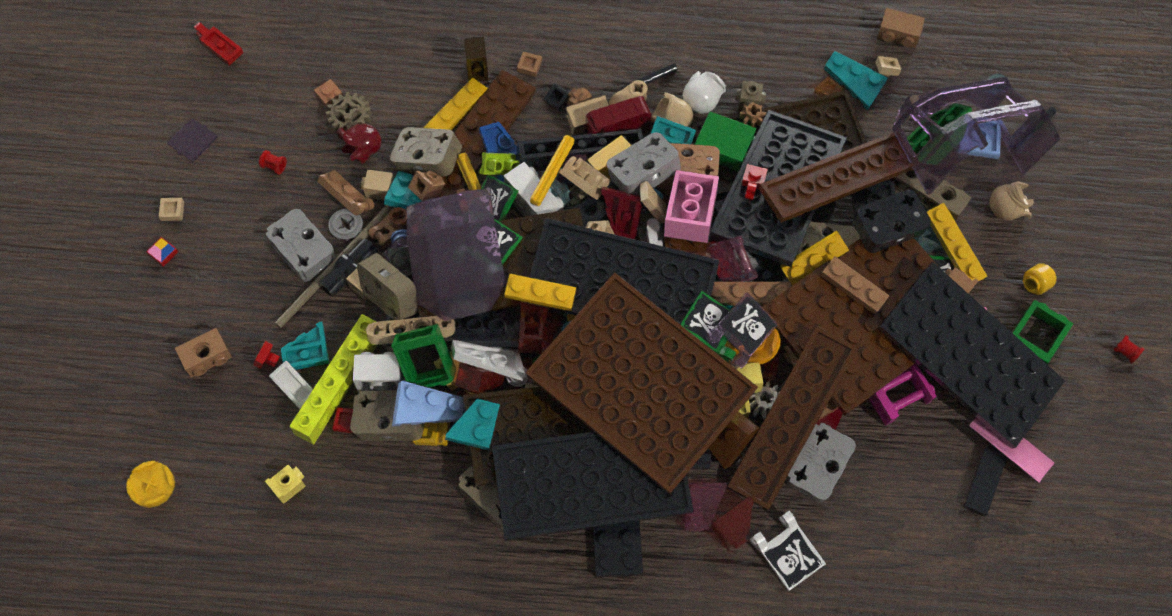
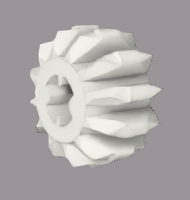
(761, 407)

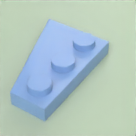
(424, 405)

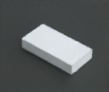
(291, 383)

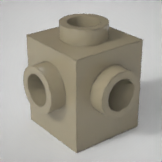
(750, 93)

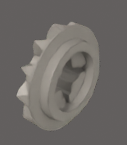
(335, 224)

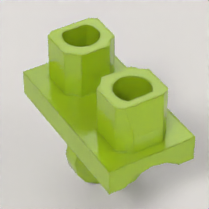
(498, 163)

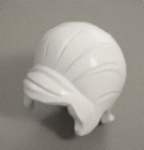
(703, 92)

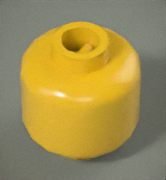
(1039, 279)

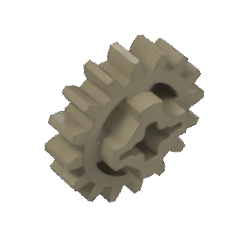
(348, 111)

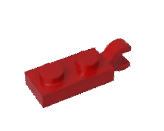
(218, 43)

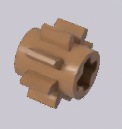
(578, 96)
(752, 114)

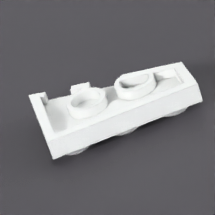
(495, 359)

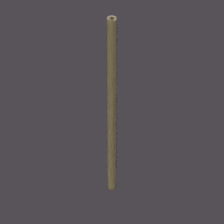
(304, 297)

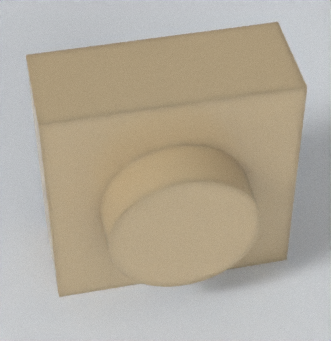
(888, 66)
(171, 209)

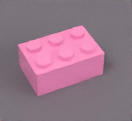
(691, 206)

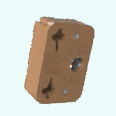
(695, 159)

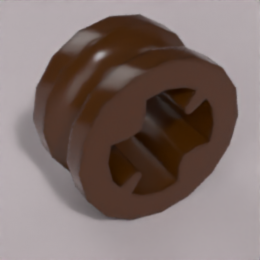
(396, 212)

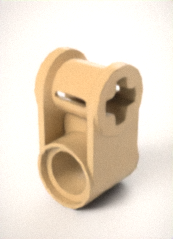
(635, 89)

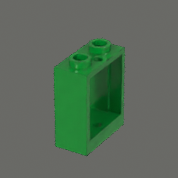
(1050, 317)
(418, 338)

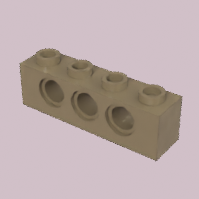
(956, 198)

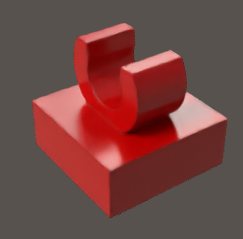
(266, 356)

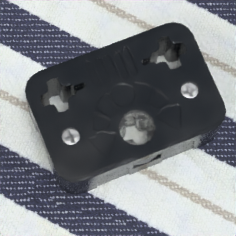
(891, 221)

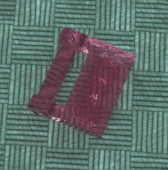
(728, 267)

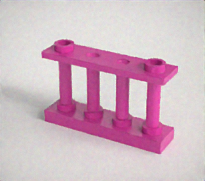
(887, 409)

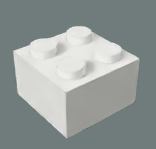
(376, 372)

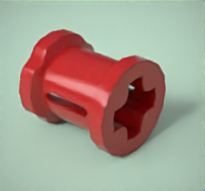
(272, 162)
(1129, 349)

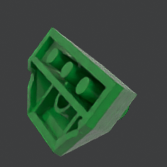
(920, 137)

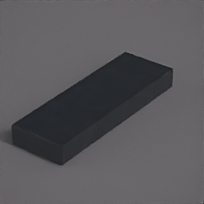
(985, 481)

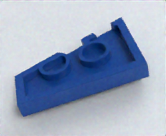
(497, 141)

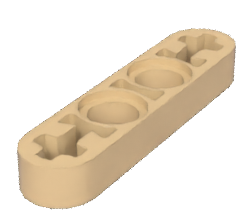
(407, 324)

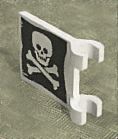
(789, 553)

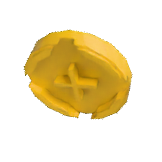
(150, 484)

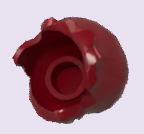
(360, 141)

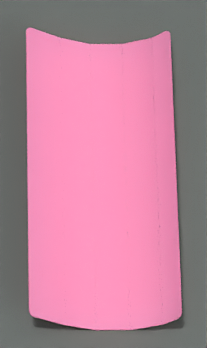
(1024, 455)

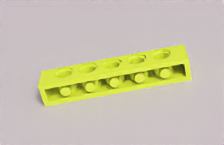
(332, 384)

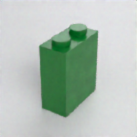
(729, 137)

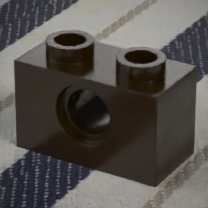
(476, 58)

